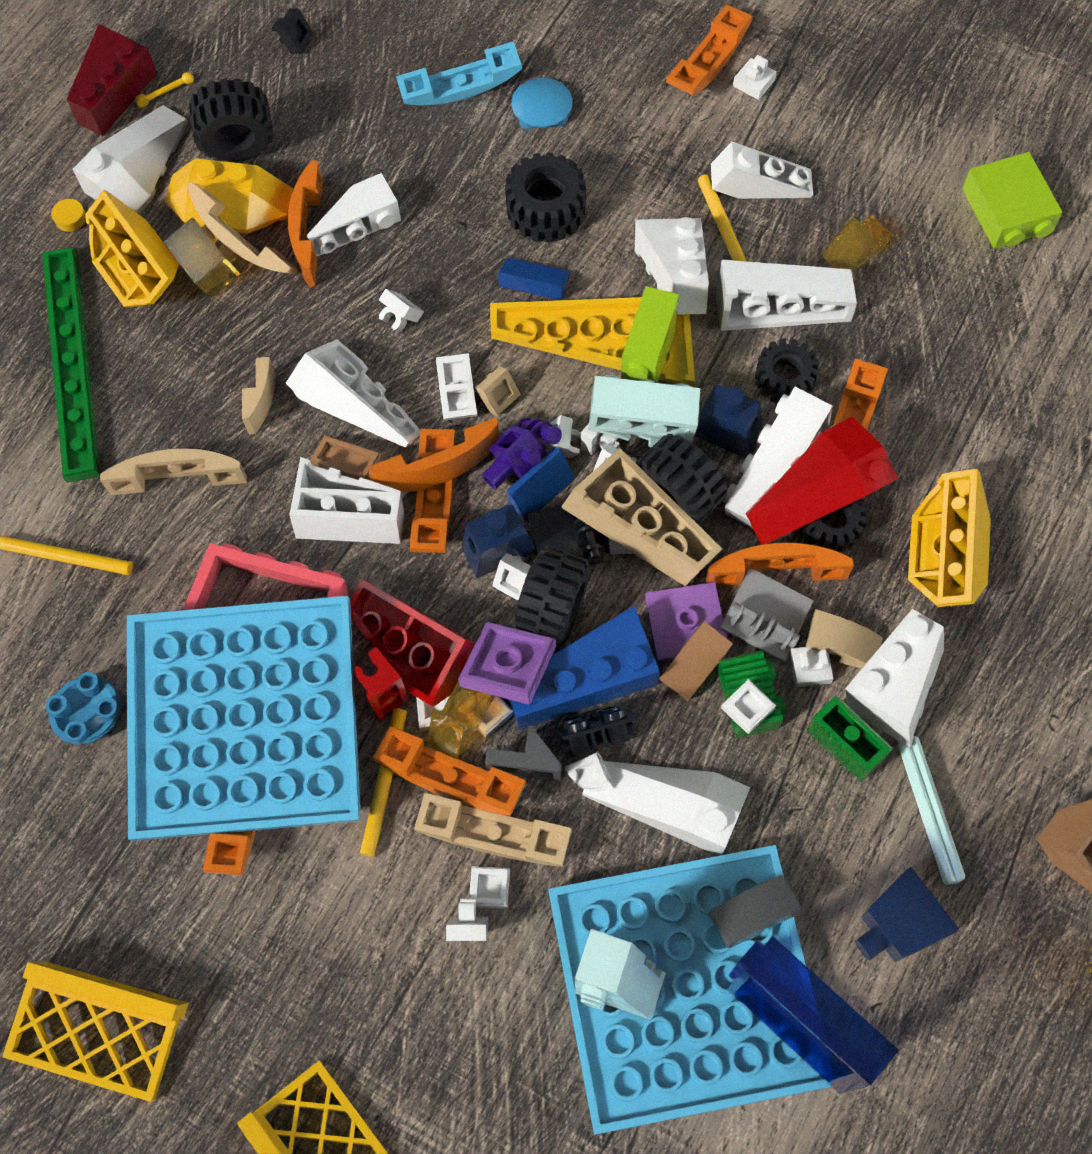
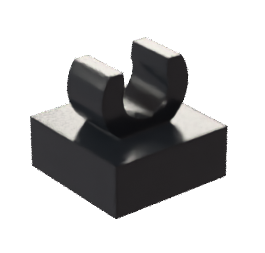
(293, 30)

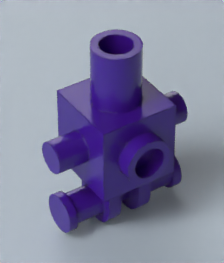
(520, 449)

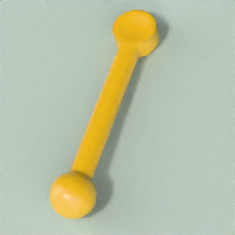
(143, 100)

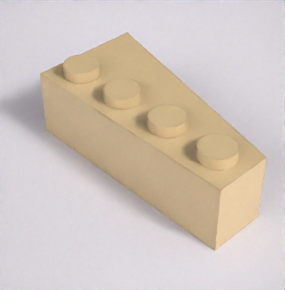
(641, 518)

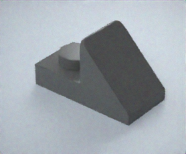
(535, 763)

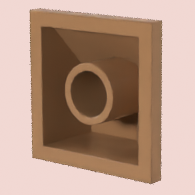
(1069, 842)

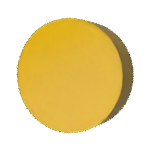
(68, 215)

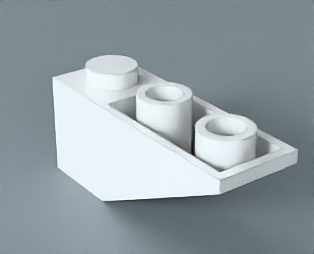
(754, 174)
(357, 213)

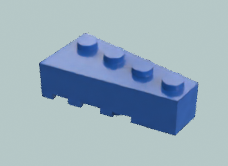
(593, 671)

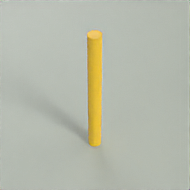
(721, 219)
(66, 555)
(380, 795)

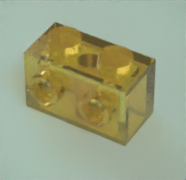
(202, 257)

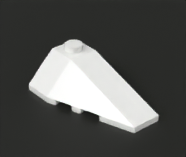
(132, 159)
(337, 384)
(680, 802)

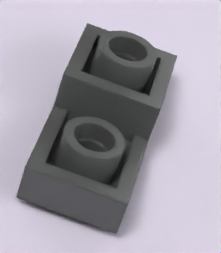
(754, 911)

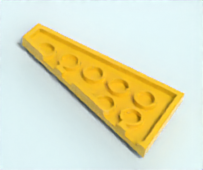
(588, 332)

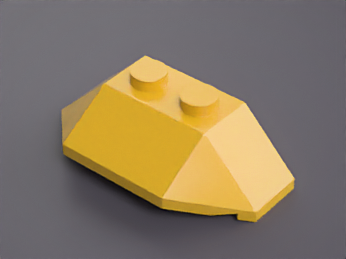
(248, 191)
(128, 252)
(951, 540)

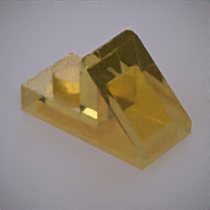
(857, 243)
(458, 721)

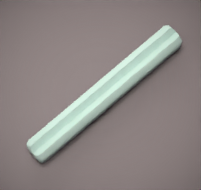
(932, 812)

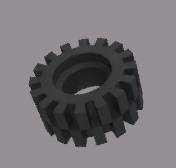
(786, 354)
(841, 536)

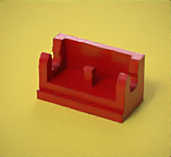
(385, 688)

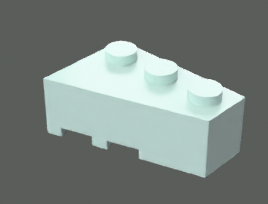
(643, 409)
(616, 976)

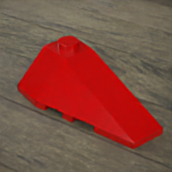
(830, 474)
(415, 644)

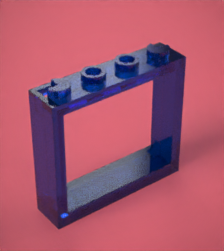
(810, 1017)

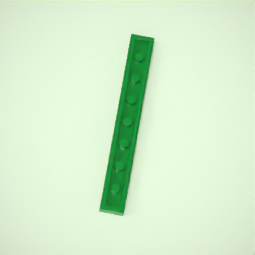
(70, 365)

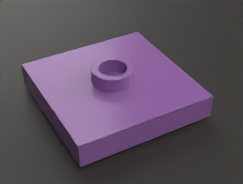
(678, 613)
(507, 663)

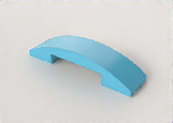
(463, 81)

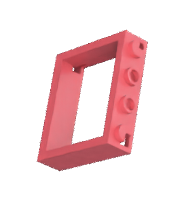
(260, 564)

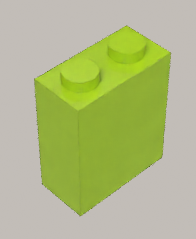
(1012, 200)
(650, 336)

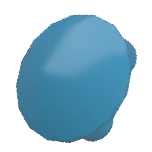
(542, 103)
(84, 709)

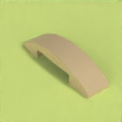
(209, 210)
(131, 474)
(493, 833)

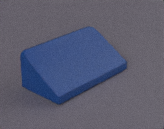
(533, 278)
(540, 484)

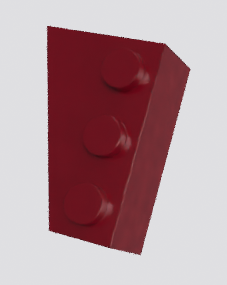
(109, 79)

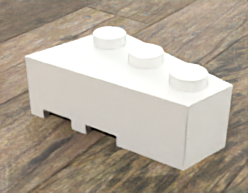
(675, 259)
(344, 508)
(898, 677)

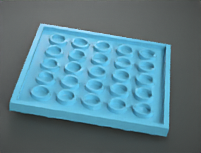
(241, 719)
(702, 1042)

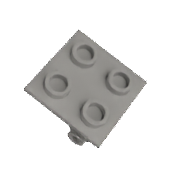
(767, 614)

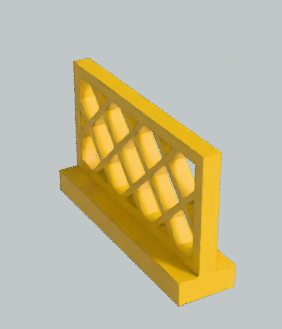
(102, 993)
(266, 1139)

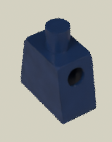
(730, 420)
(492, 537)
(904, 920)

